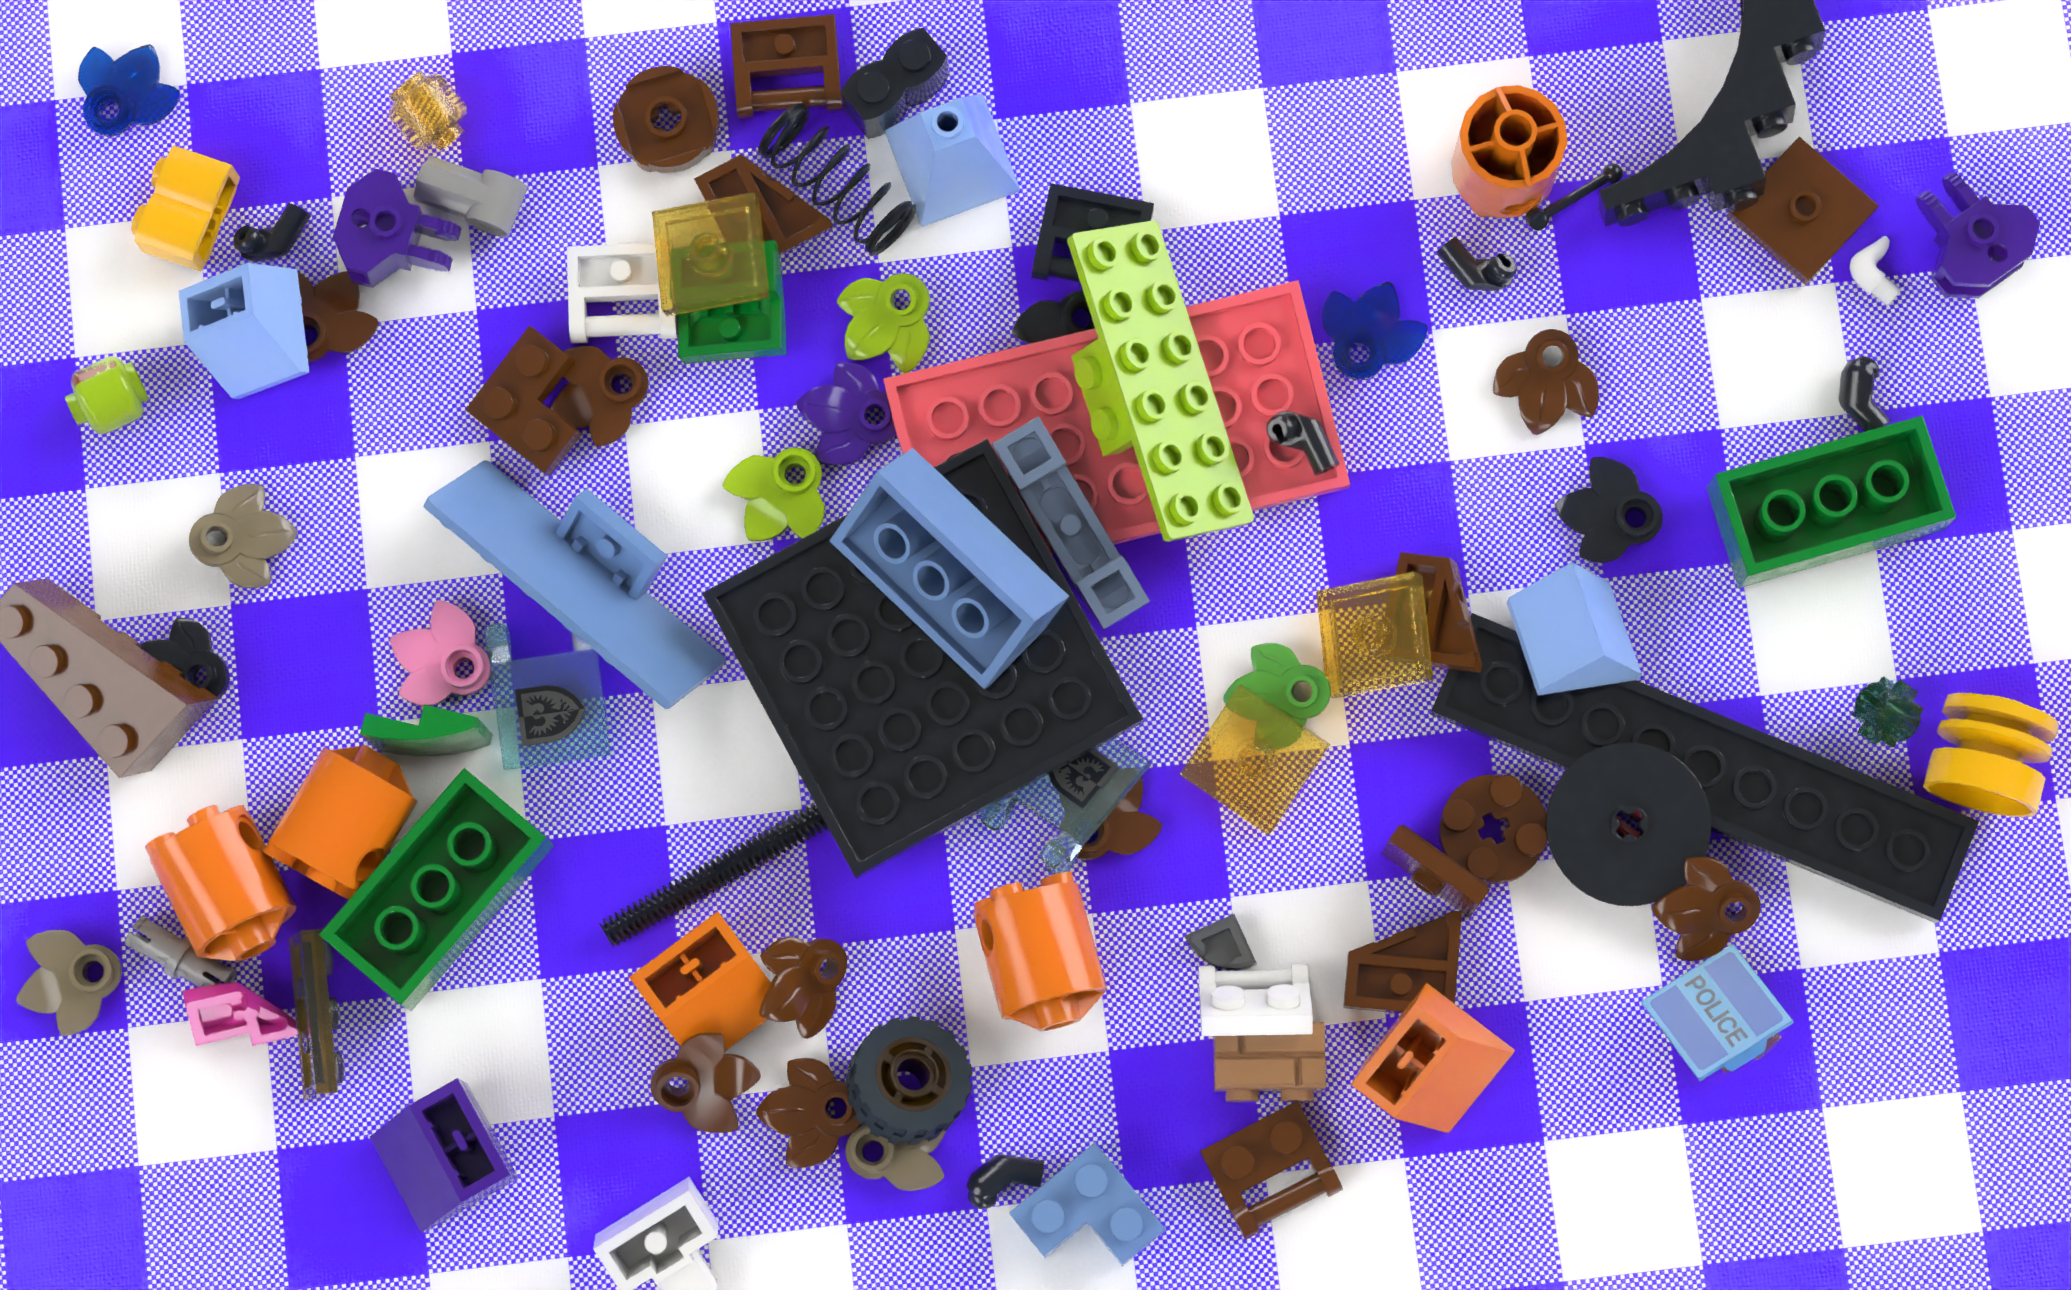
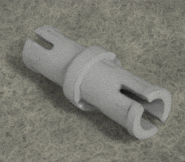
(177, 955)

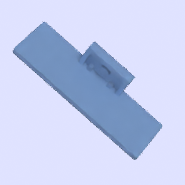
(585, 573)

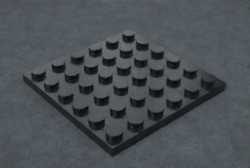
(883, 716)

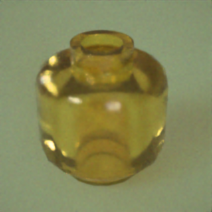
(427, 111)

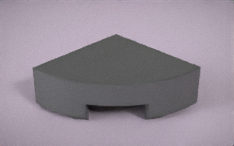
(1222, 945)

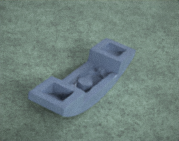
(1069, 523)

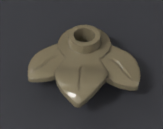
(249, 533)
(62, 980)
(901, 1164)

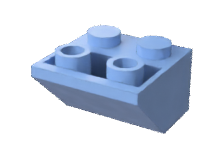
(247, 327)

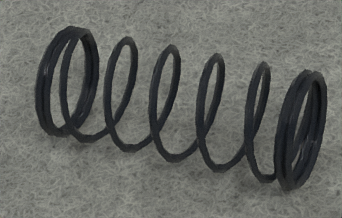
(796, 117)

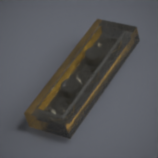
(315, 1014)

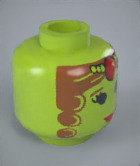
(107, 395)

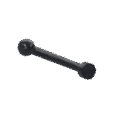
(1539, 218)

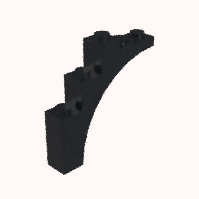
(1719, 151)

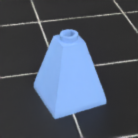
(952, 159)

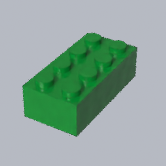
(1830, 501)
(437, 890)

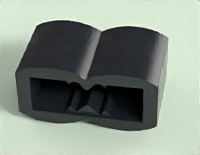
(905, 77)

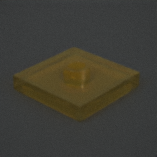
(710, 254)
(1375, 635)
(1255, 759)

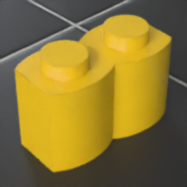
(185, 208)

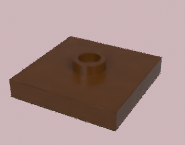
(1805, 211)
(1435, 871)

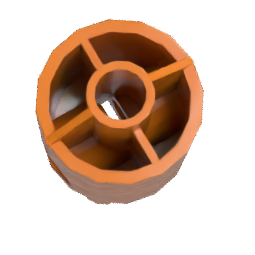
(1508, 151)
(343, 818)
(222, 884)
(1040, 952)

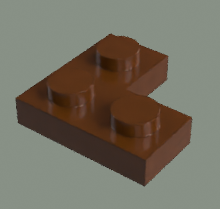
(514, 399)

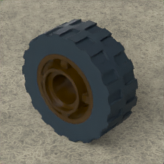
(889, 1106)

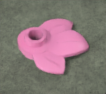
(435, 654)

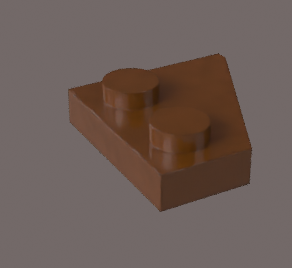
(783, 213)
(1447, 612)
(1394, 970)

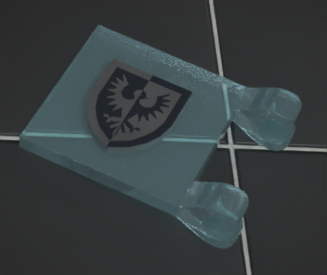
(548, 704)
(1074, 799)

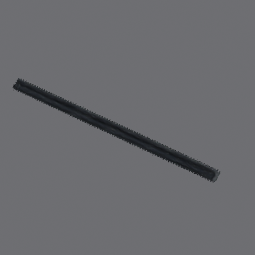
(713, 875)

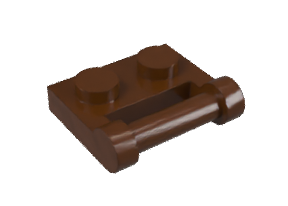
(784, 49)
(1262, 1153)

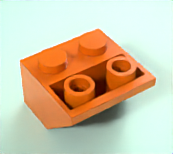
(705, 985)
(1431, 1063)

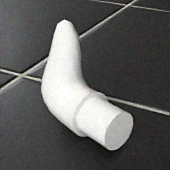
(1868, 276)

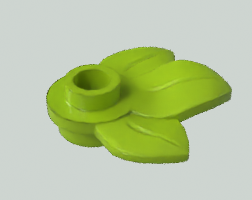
(883, 327)
(773, 500)

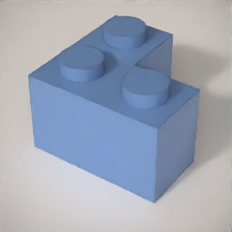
(1091, 1194)

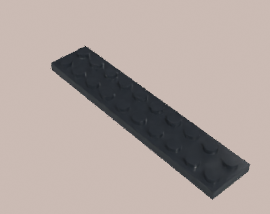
(1754, 783)

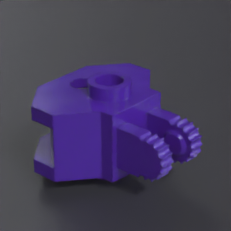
(390, 231)
(1974, 237)

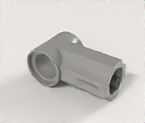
(484, 200)

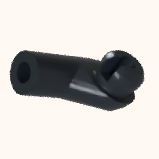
(274, 241)
(998, 1174)

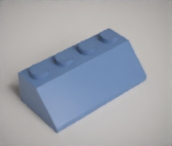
(948, 567)

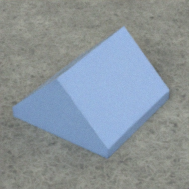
(1572, 632)

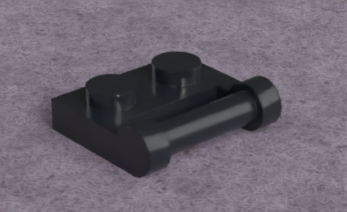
(1075, 211)

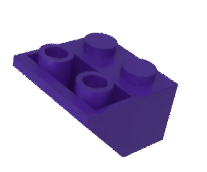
(443, 1154)

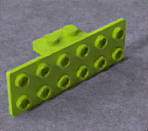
(1151, 384)

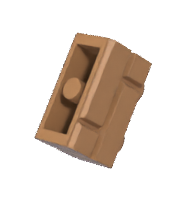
(1270, 1064)

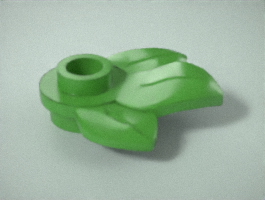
(1275, 680)

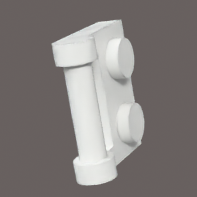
(612, 275)
(1255, 1002)

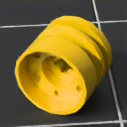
(1993, 744)

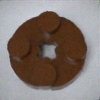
(640, 106)
(1503, 799)

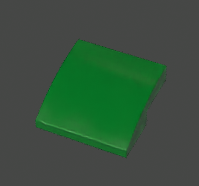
(738, 329)
(438, 733)

